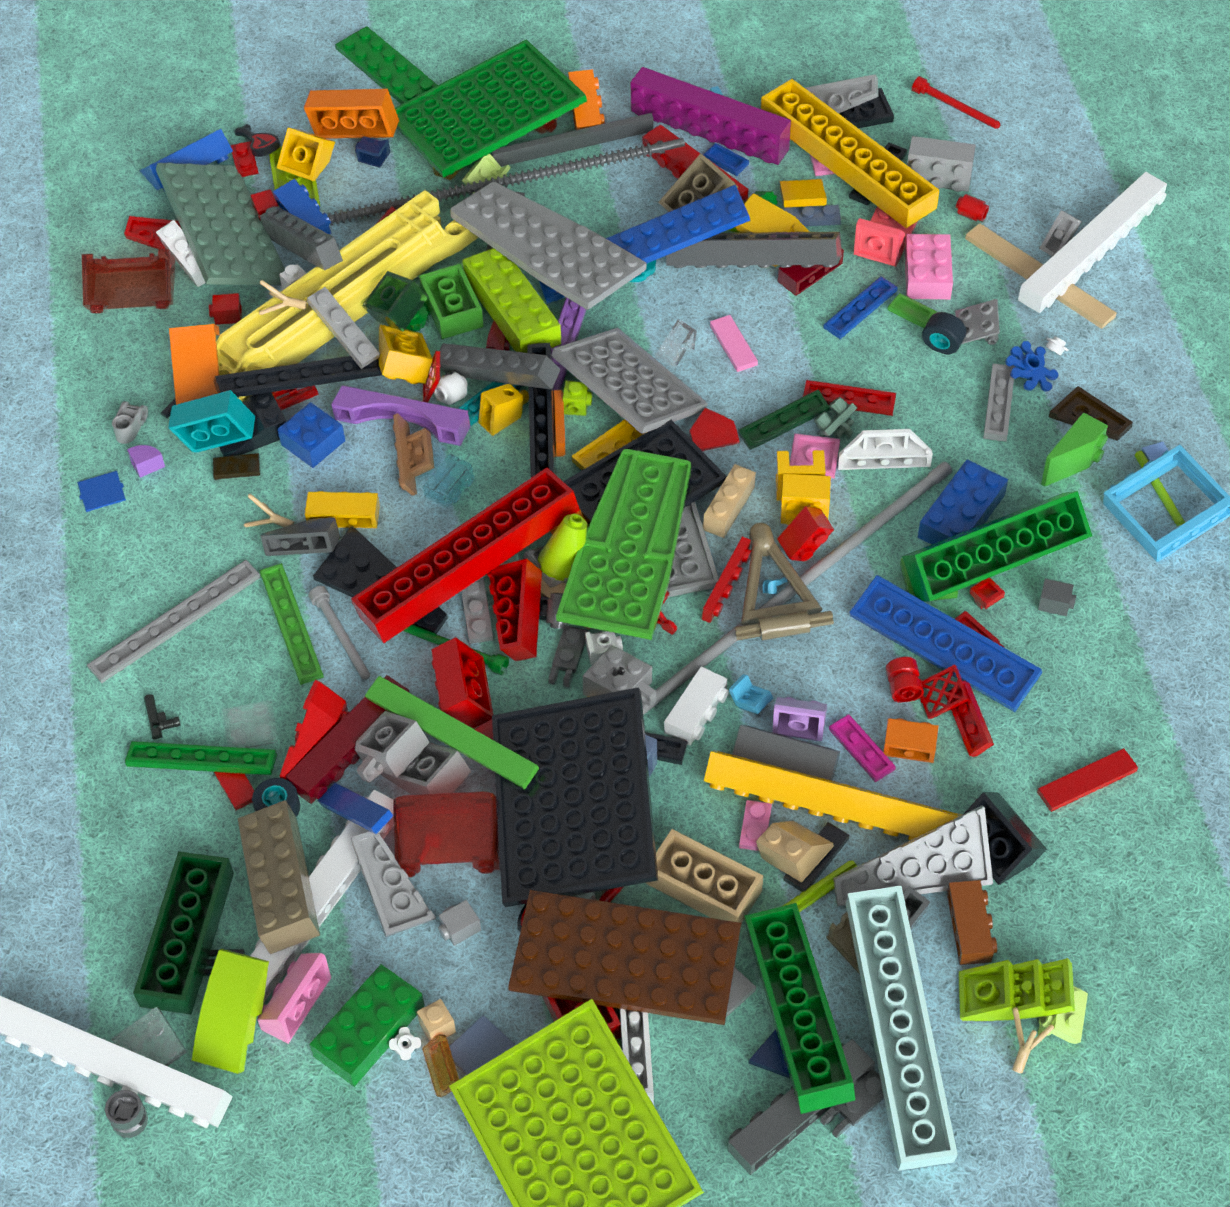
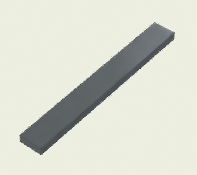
(573, 140)

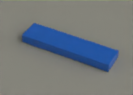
(860, 307)
(355, 808)

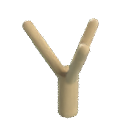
(287, 301)
(274, 518)
(1025, 1048)

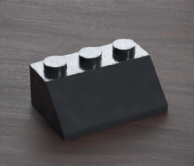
(1010, 840)

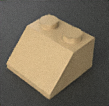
(792, 848)

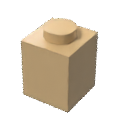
(436, 1020)

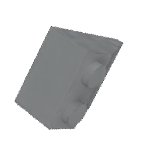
(433, 772)

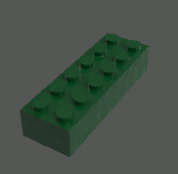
(184, 933)

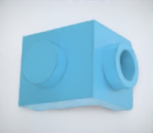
(749, 696)

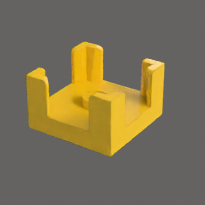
(784, 467)

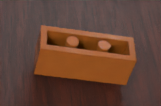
(971, 922)

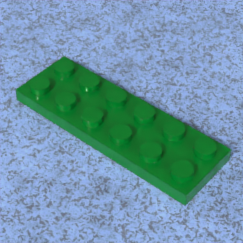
(384, 65)

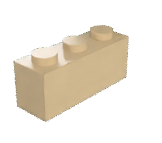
(729, 501)

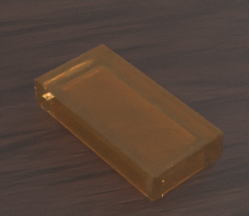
(440, 1065)

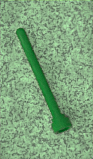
(494, 662)

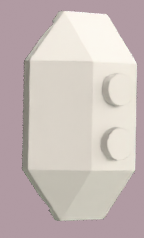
(885, 450)

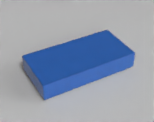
(726, 159)

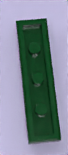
(783, 419)

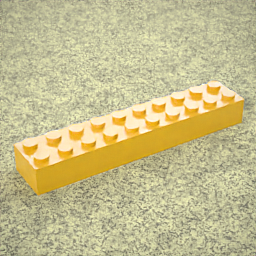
(852, 154)

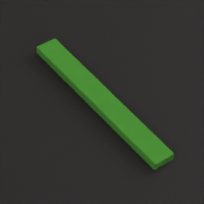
(453, 732)

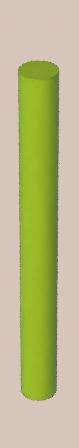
(1162, 493)

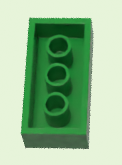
(366, 1025)

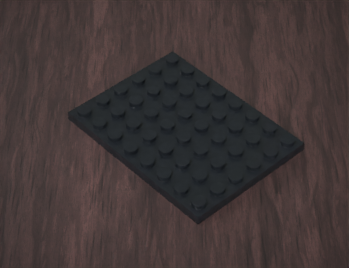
(589, 805)

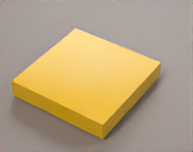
(803, 193)

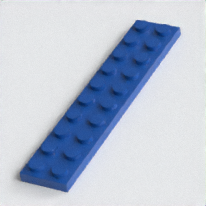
(677, 229)

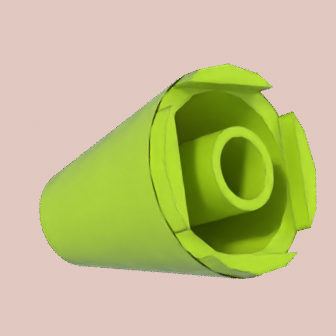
(561, 548)

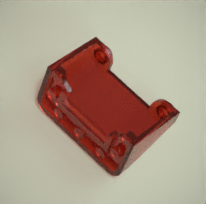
(128, 281)
(446, 830)

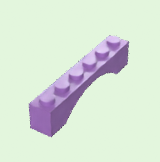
(359, 405)

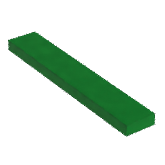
(201, 758)

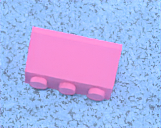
(295, 996)

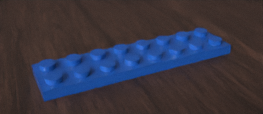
(946, 642)

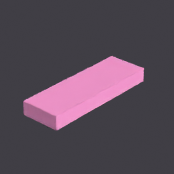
(733, 343)

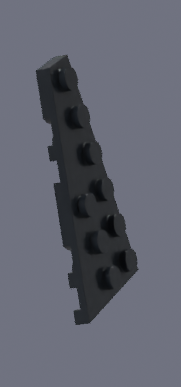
(359, 564)

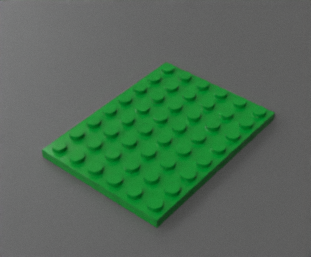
(487, 107)

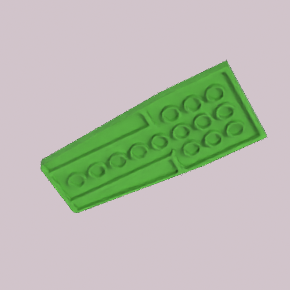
(629, 547)

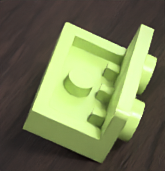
(485, 168)
(1069, 1024)

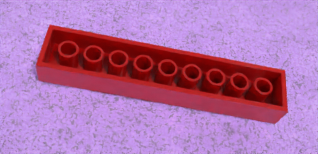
(465, 555)

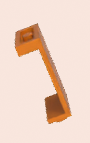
(194, 361)

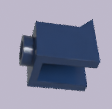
(372, 151)

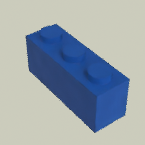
(296, 200)

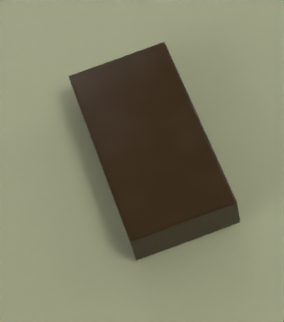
(236, 466)

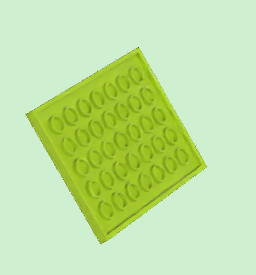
(573, 1122)

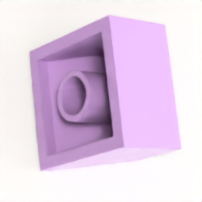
(799, 718)

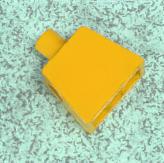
(501, 407)

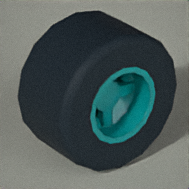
(944, 333)
(275, 791)

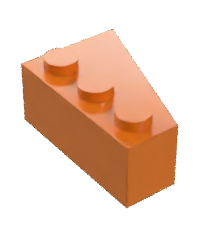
(587, 113)

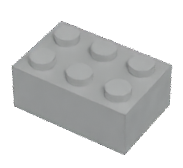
(942, 162)

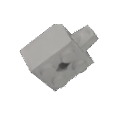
(619, 672)
(389, 746)

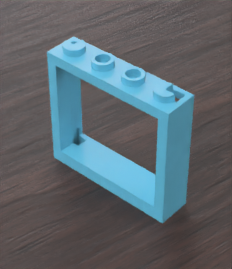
(1188, 531)

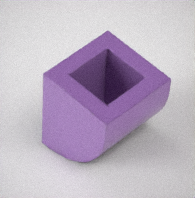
(145, 459)

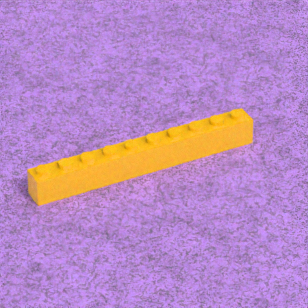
(823, 796)

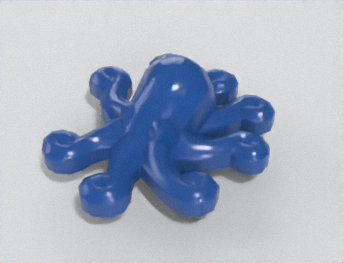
(1030, 366)

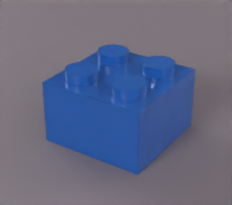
(311, 434)

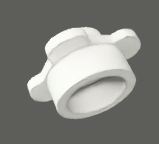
(1056, 345)
(412, 1043)

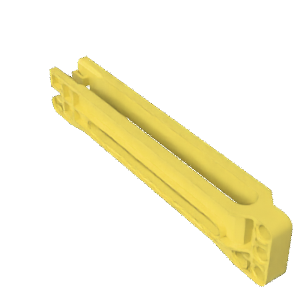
(401, 243)

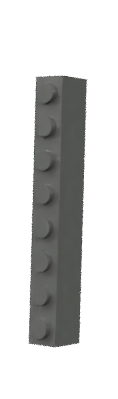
(761, 250)

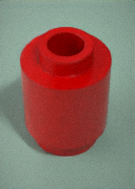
(972, 208)

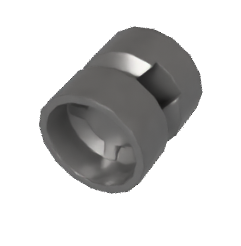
(126, 1113)

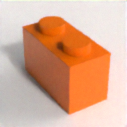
(911, 740)

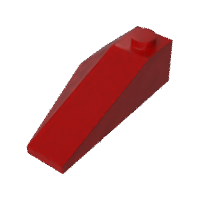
(323, 713)

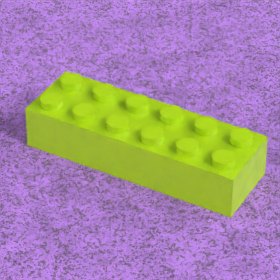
(511, 301)

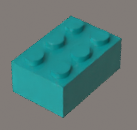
(212, 421)

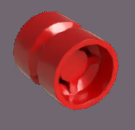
(904, 679)

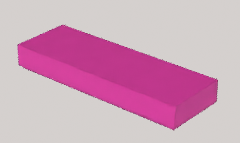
(862, 748)

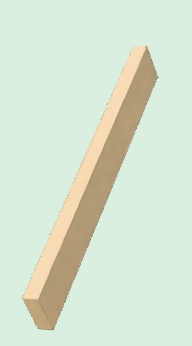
(1026, 266)

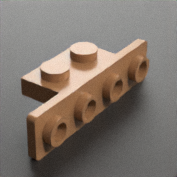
(413, 453)

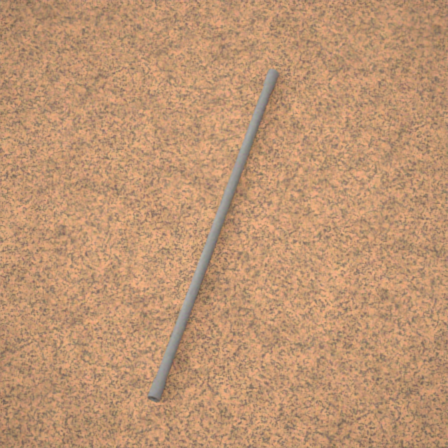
(807, 577)

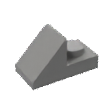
(1060, 233)

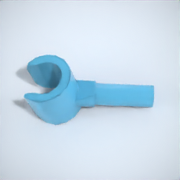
(770, 586)

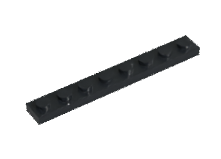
(294, 376)

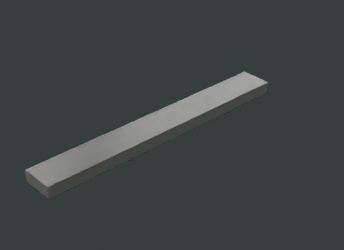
(173, 621)

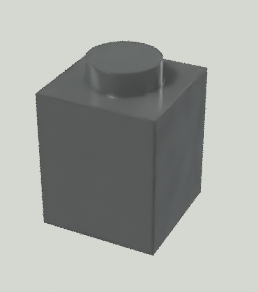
(1057, 597)

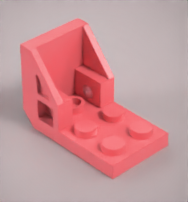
(881, 238)

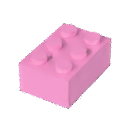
(928, 266)

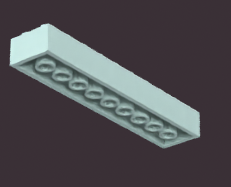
(900, 1029)

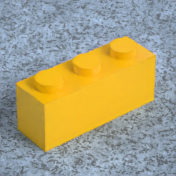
(348, 508)

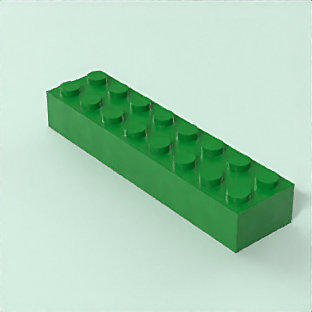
(997, 546)
(799, 1009)

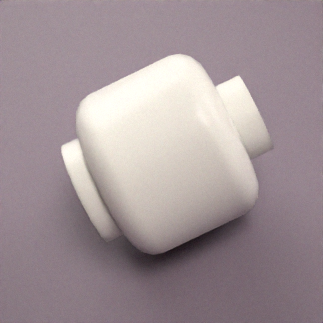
(451, 388)

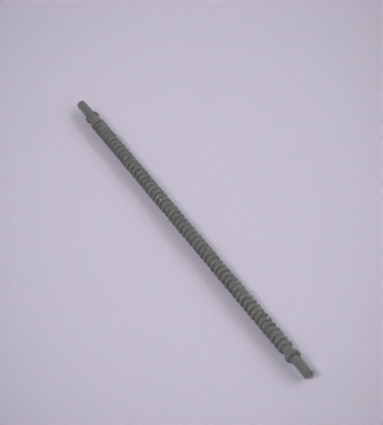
(659, 147)

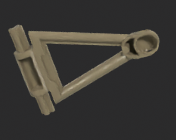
(782, 619)

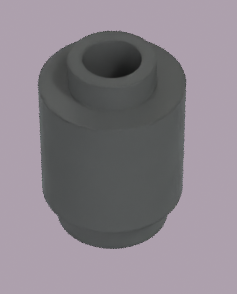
(552, 608)

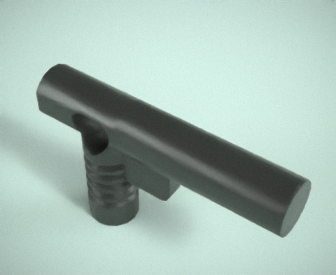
(158, 718)

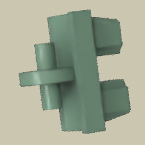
(842, 411)

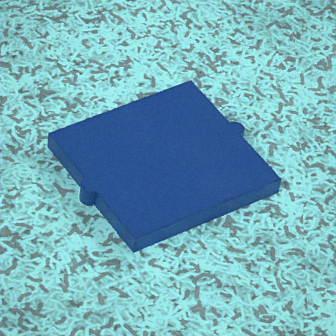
(101, 491)

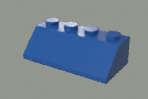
(202, 152)

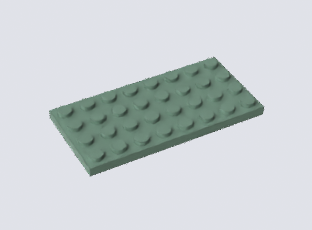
(221, 224)

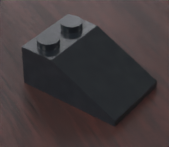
(267, 421)

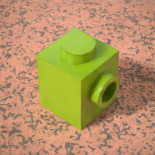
(576, 398)

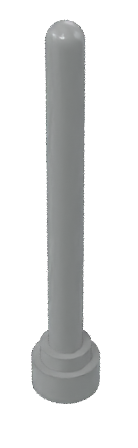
(320, 597)

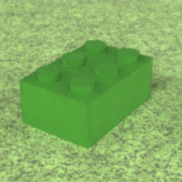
(451, 301)

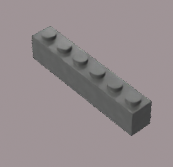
(301, 238)
(499, 365)
(783, 1122)

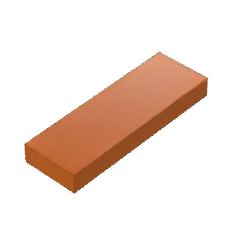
(559, 423)

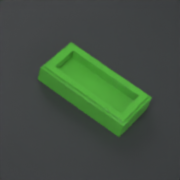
(911, 310)

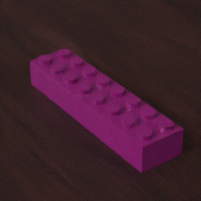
(710, 115)

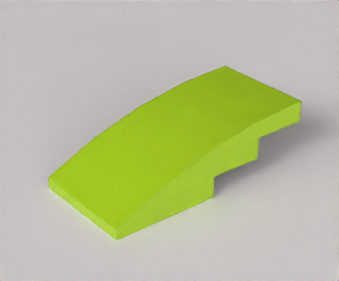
(1030, 986)
(230, 1011)

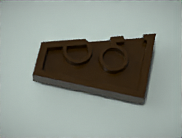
(1082, 402)

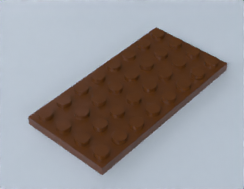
(626, 957)

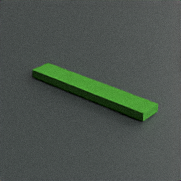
(291, 624)

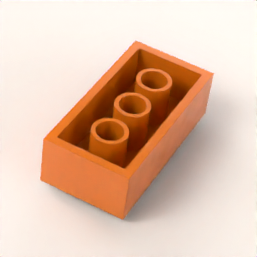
(351, 113)

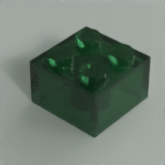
(395, 301)

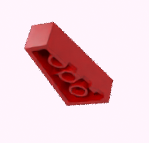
(517, 607)

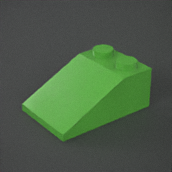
(1076, 450)

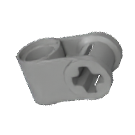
(129, 421)

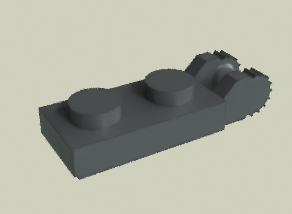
(568, 654)
(867, 1095)

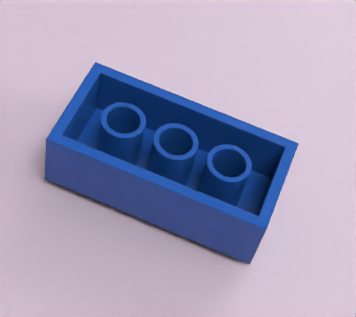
(963, 503)

